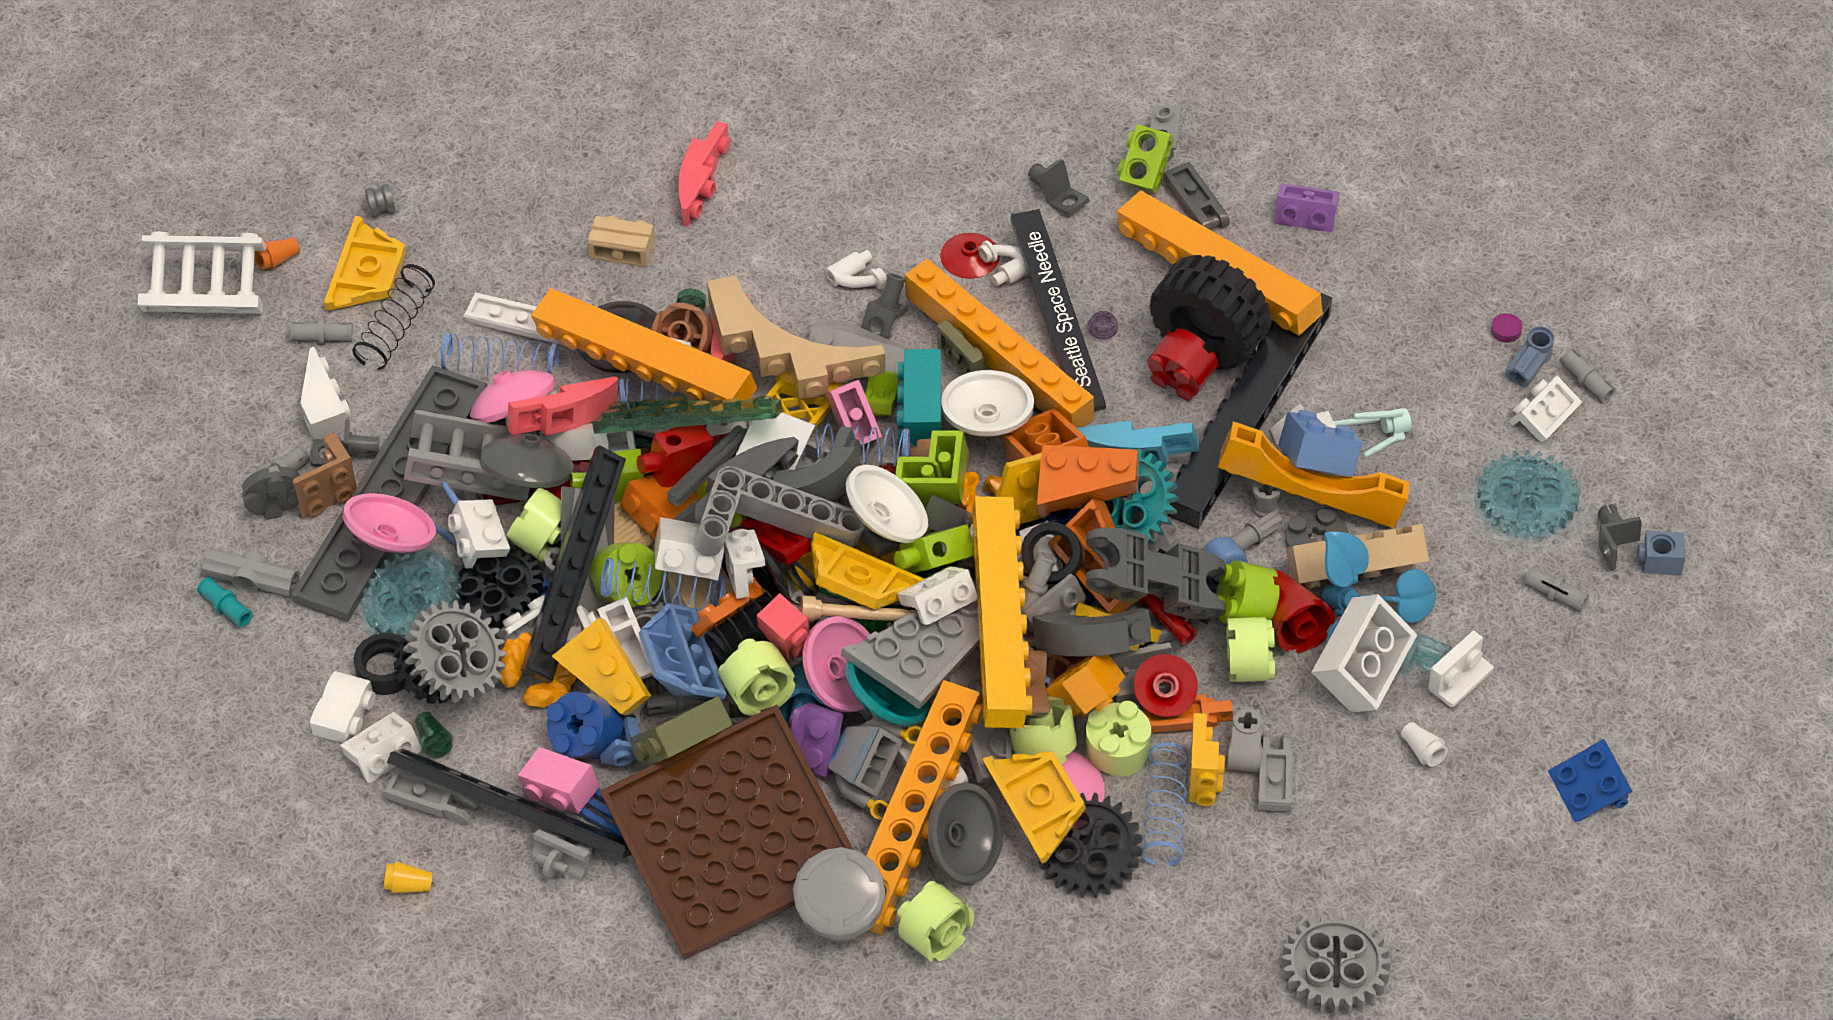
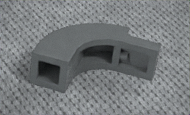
(829, 475)
(1091, 636)

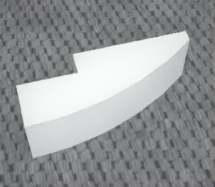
(626, 630)

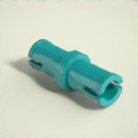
(224, 601)

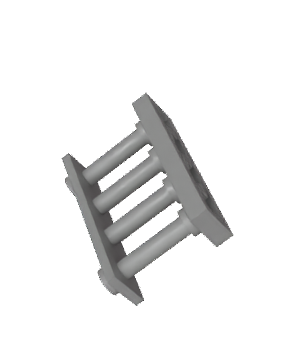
(455, 470)

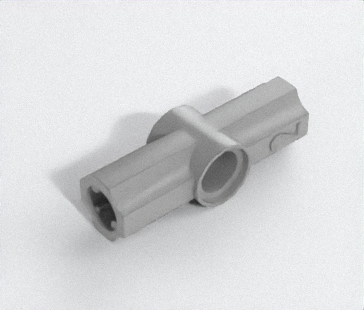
(250, 571)

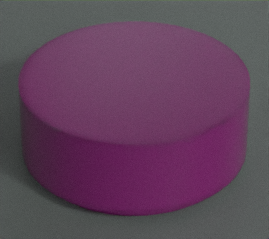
(1506, 327)

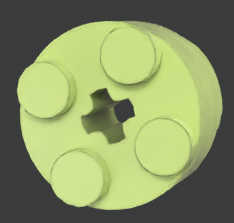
(537, 525)
(1248, 649)
(757, 676)
(1047, 732)
(1118, 739)
(934, 922)

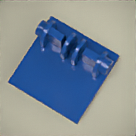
(1591, 781)

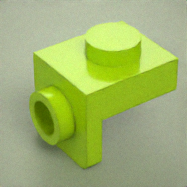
(882, 393)

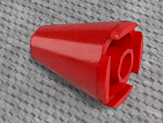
(1300, 616)

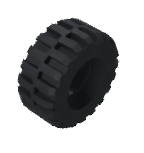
(1214, 305)

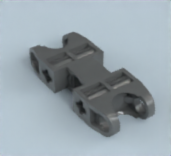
(1135, 571)

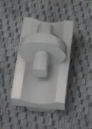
(561, 856)

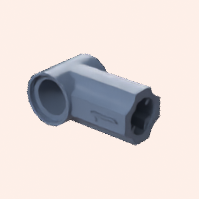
(1531, 356)

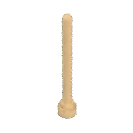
(815, 609)

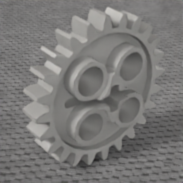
(455, 651)
(1367, 964)

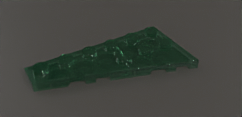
(680, 412)

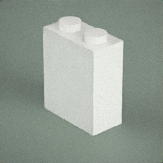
(676, 551)

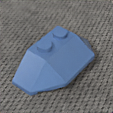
(680, 657)

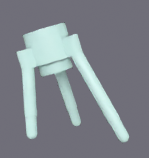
(1393, 422)

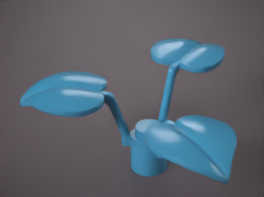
(1348, 557)

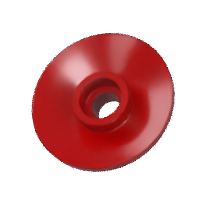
(963, 262)
(1165, 670)

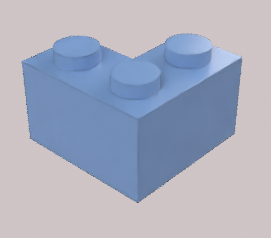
(1319, 447)

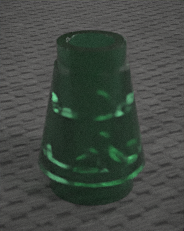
(433, 735)

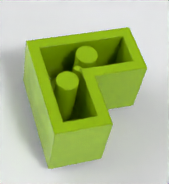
(941, 472)

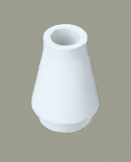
(1425, 745)

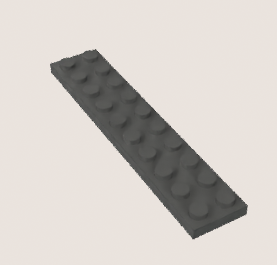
(345, 563)

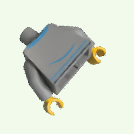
(865, 759)

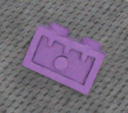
(1306, 207)
(816, 734)

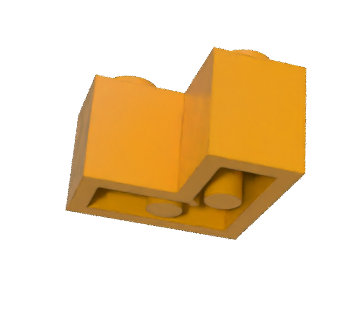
(1088, 684)

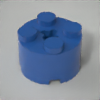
(582, 725)

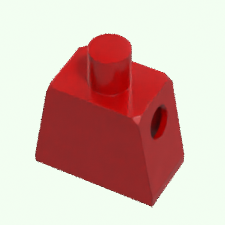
(675, 453)

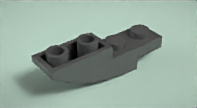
(759, 460)

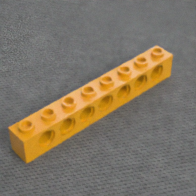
(949, 703)

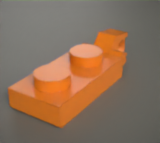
(728, 606)
(1216, 712)

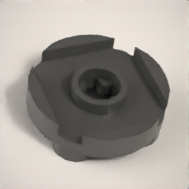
(270, 492)
(1312, 521)

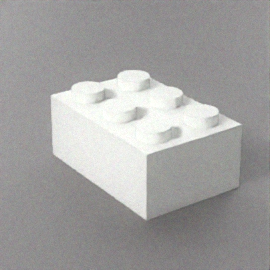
(1364, 653)

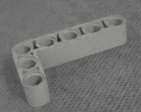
(773, 504)

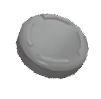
(839, 893)

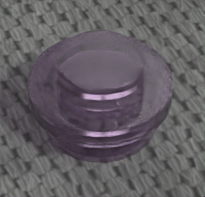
(1103, 325)

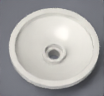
(987, 403)
(886, 504)

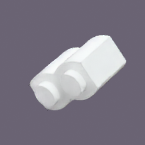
(342, 707)

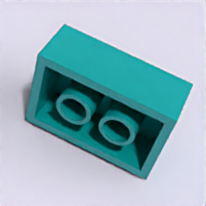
(919, 394)

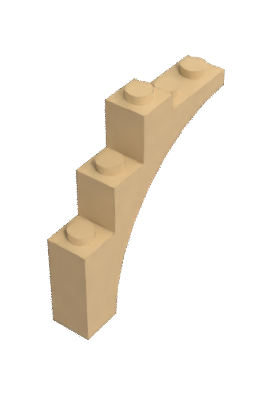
(777, 351)

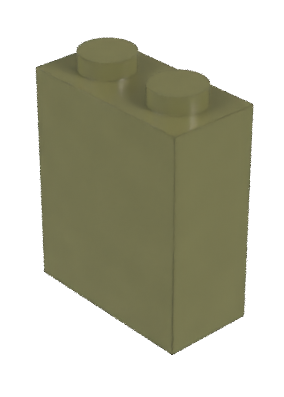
(680, 731)

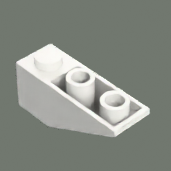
(320, 400)
(582, 441)

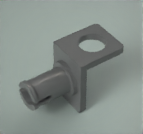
(1057, 186)
(886, 306)
(352, 443)
(945, 515)
(1616, 532)

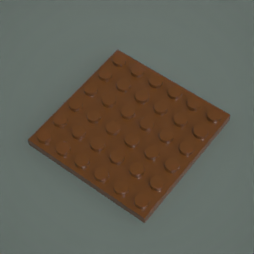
(725, 829)

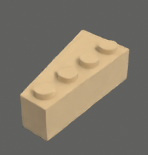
(1385, 549)

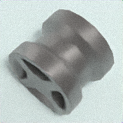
(380, 200)

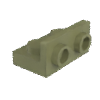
(959, 350)

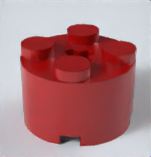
(1182, 363)

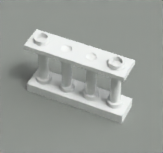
(186, 299)

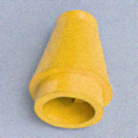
(406, 878)

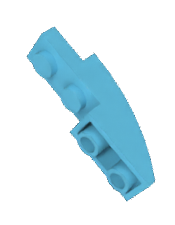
(1156, 440)

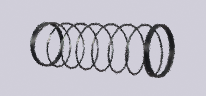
(409, 283)
(720, 641)

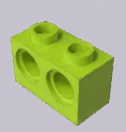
(1153, 160)

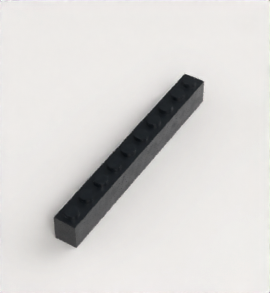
(1249, 404)

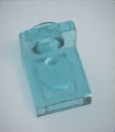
(1426, 652)

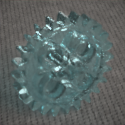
(1528, 494)
(407, 589)

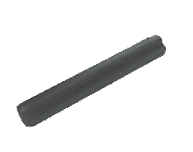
(709, 463)

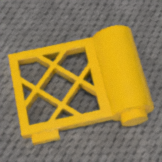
(786, 385)

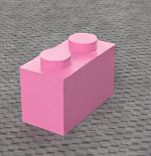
(853, 410)
(558, 780)

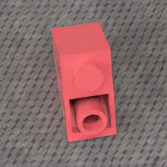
(784, 627)

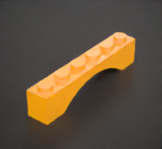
(1368, 496)

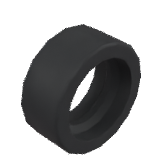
(1049, 529)
(366, 650)

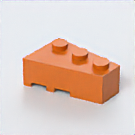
(1080, 474)
(1091, 517)

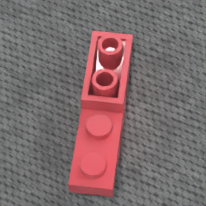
(697, 171)
(560, 412)

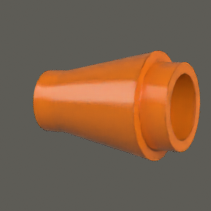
(276, 253)

